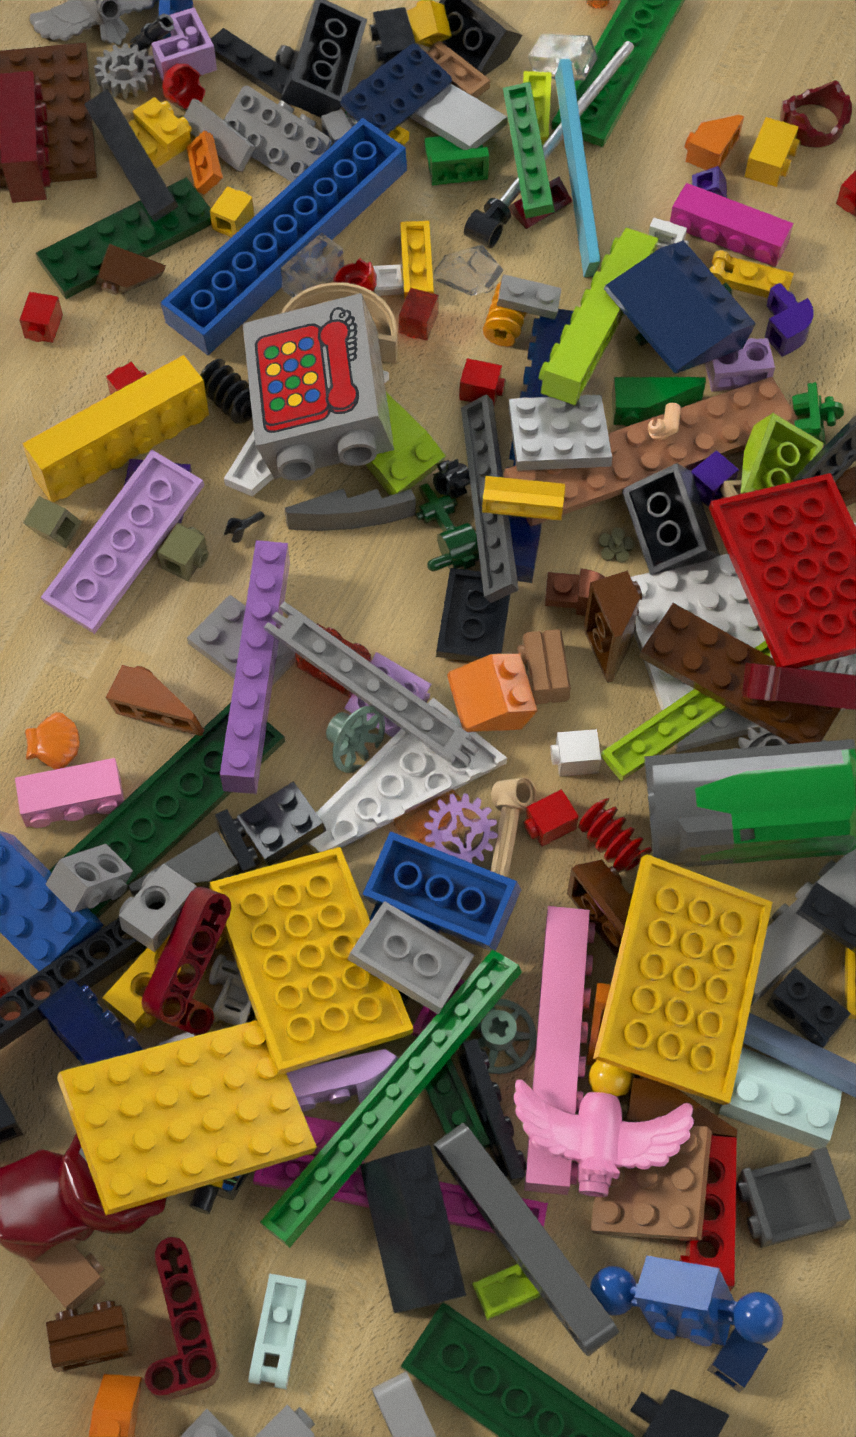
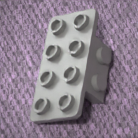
(280, 137)

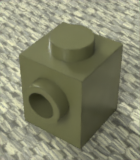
(46, 519)
(183, 552)

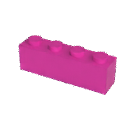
(731, 224)

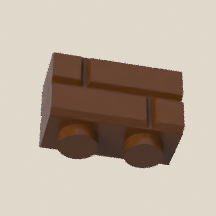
(88, 1337)

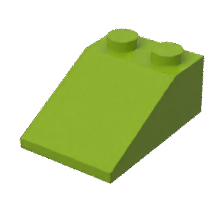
(776, 453)
(413, 454)

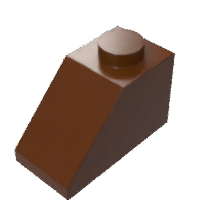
(125, 270)

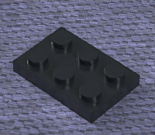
(469, 622)

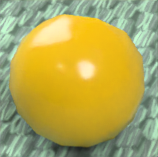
(609, 1079)

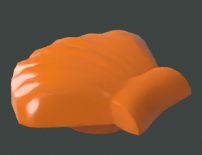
(53, 741)

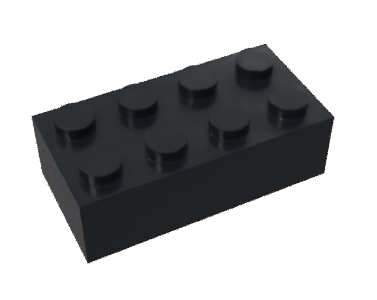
(324, 58)

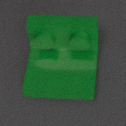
(454, 165)

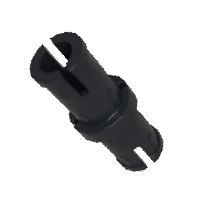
(153, 32)

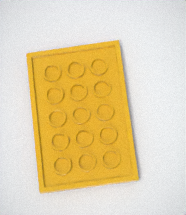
(292, 947)
(684, 980)
(183, 1116)

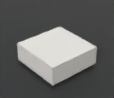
(389, 280)

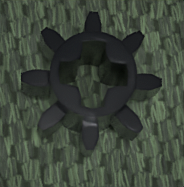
(451, 478)

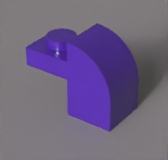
(790, 322)

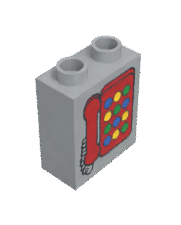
(317, 388)

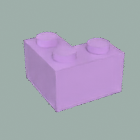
(187, 45)

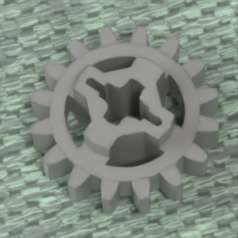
(125, 70)

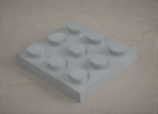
(559, 434)

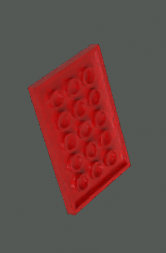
(795, 566)

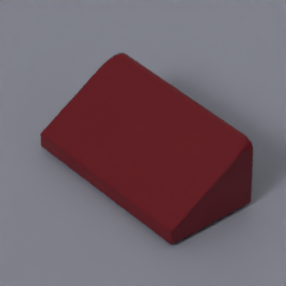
(560, 199)

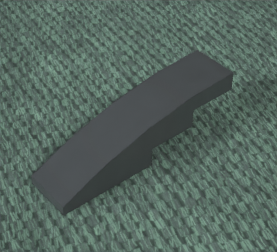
(339, 512)

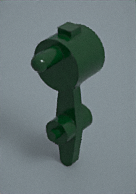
(456, 544)

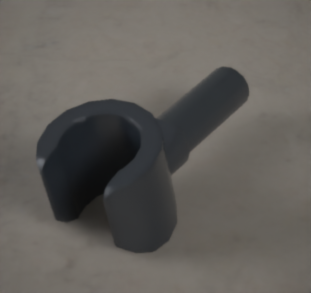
(237, 526)

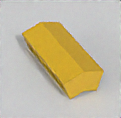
(523, 498)

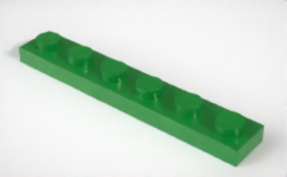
(528, 150)

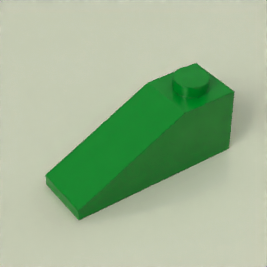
(646, 397)

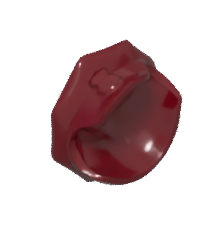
(84, 1203)
(32, 1207)

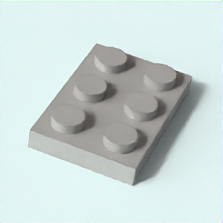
(220, 639)
(411, 957)

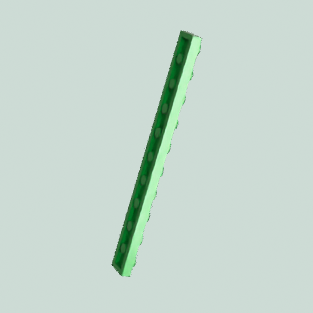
(390, 1098)

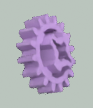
(476, 826)

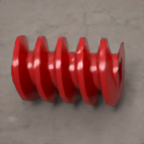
(611, 837)

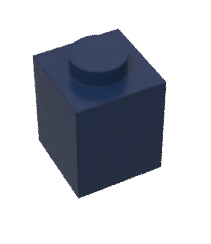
(737, 1361)

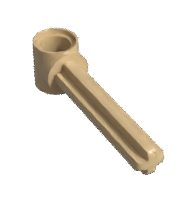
(511, 799)

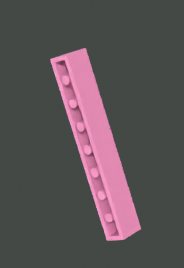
(560, 1035)

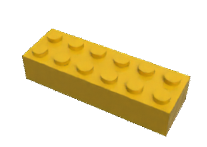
(117, 429)

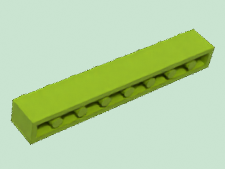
(592, 323)

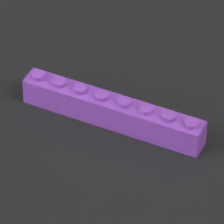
(254, 669)

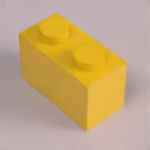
(772, 151)

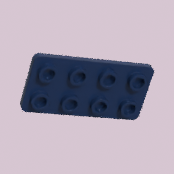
(397, 89)

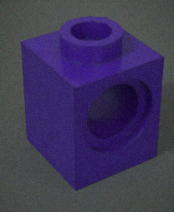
(711, 475)

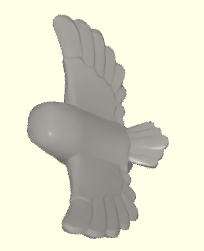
(78, 15)

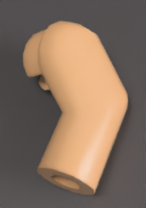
(667, 426)

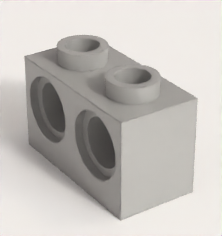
(89, 878)

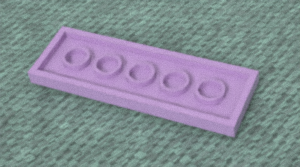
(122, 541)

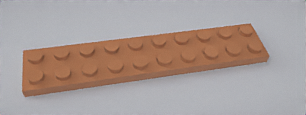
(704, 427)

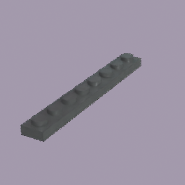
(492, 530)

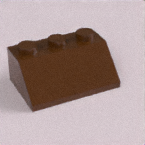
(612, 620)
(601, 891)

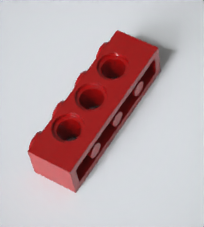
(722, 1199)

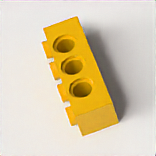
(123, 995)

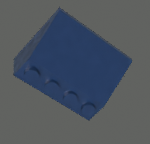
(681, 308)

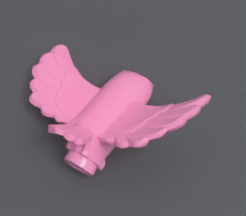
(600, 1137)

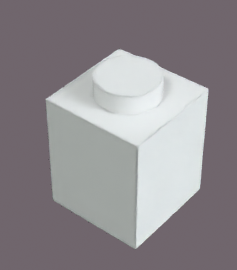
(576, 752)

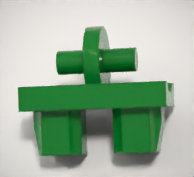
(819, 412)

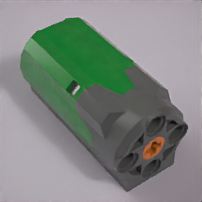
(753, 803)

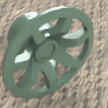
(350, 734)
(500, 1032)

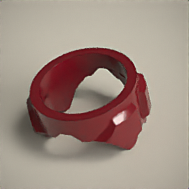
(828, 96)

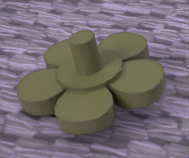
(616, 545)

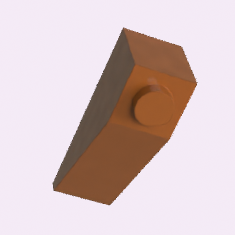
(144, 697)

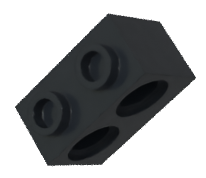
(808, 1008)

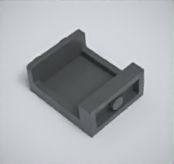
(792, 1198)

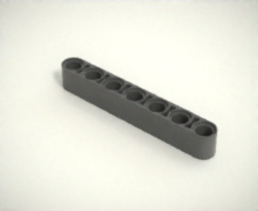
(526, 1239)

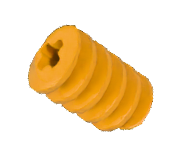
(502, 323)

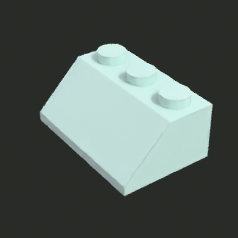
(783, 1100)

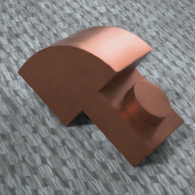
(570, 589)

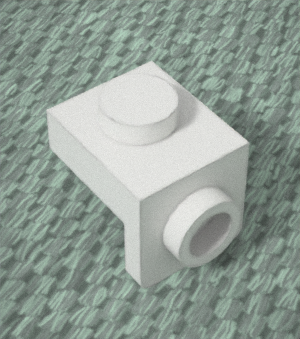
(667, 232)

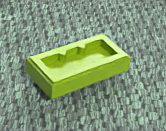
(504, 1291)

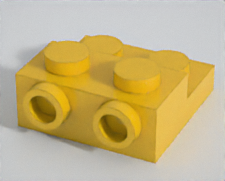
(160, 131)

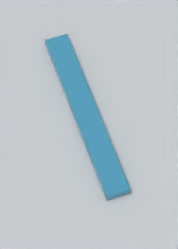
(577, 168)

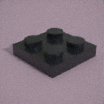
(281, 823)

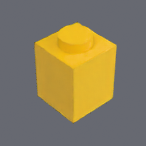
(429, 22)
(231, 211)

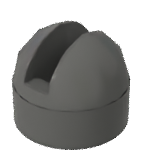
(284, 56)

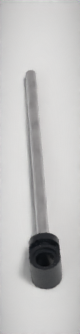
(488, 226)

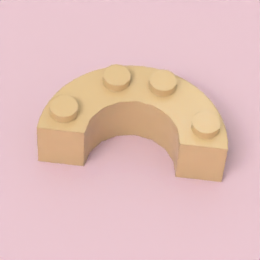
(378, 308)

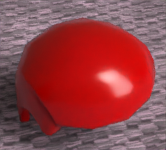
(182, 85)
(357, 273)

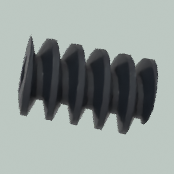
(227, 391)

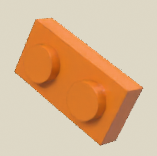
(204, 162)

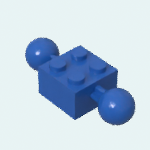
(687, 1302)

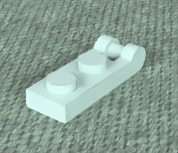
(277, 1329)

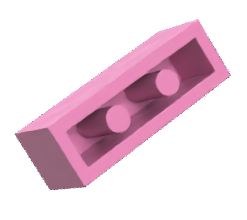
(69, 793)

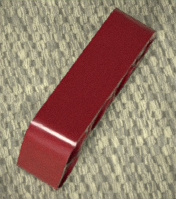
(799, 686)
(203, 915)
(180, 1315)

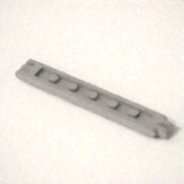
(371, 685)

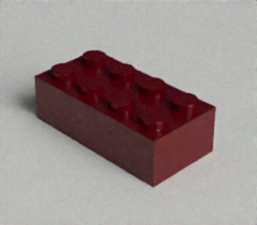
(24, 137)

